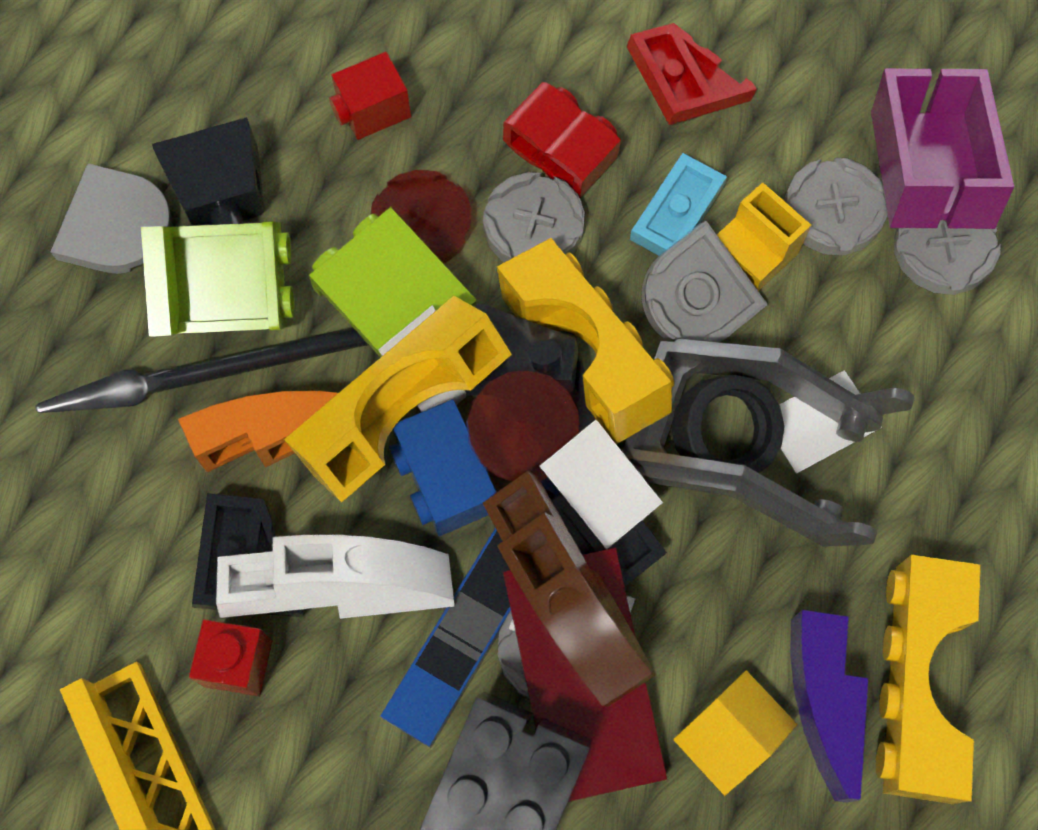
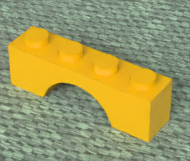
(442, 354)
(623, 382)
(922, 750)

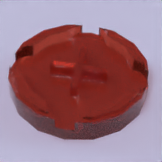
(431, 208)
(520, 423)

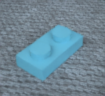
(678, 205)

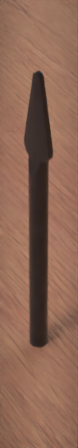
(132, 387)

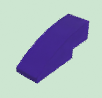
(829, 701)

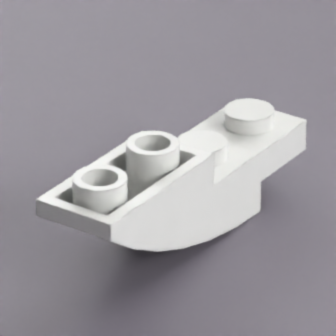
(334, 570)

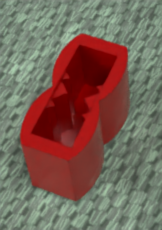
(561, 138)

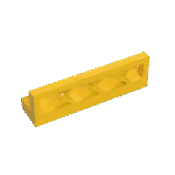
(111, 755)

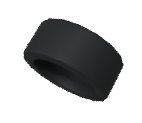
(759, 400)

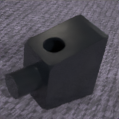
(215, 173)

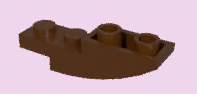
(566, 592)

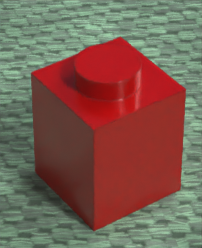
(370, 96)
(231, 658)

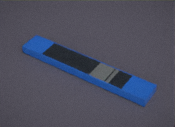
(454, 647)

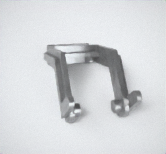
(853, 413)

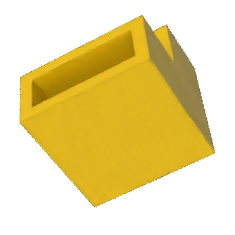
(764, 235)
(735, 733)

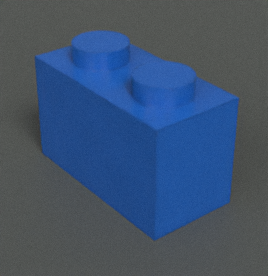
(443, 467)

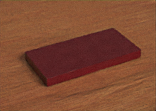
(623, 735)

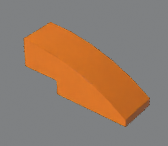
(250, 424)

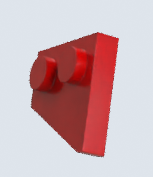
(684, 75)

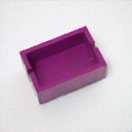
(943, 160)

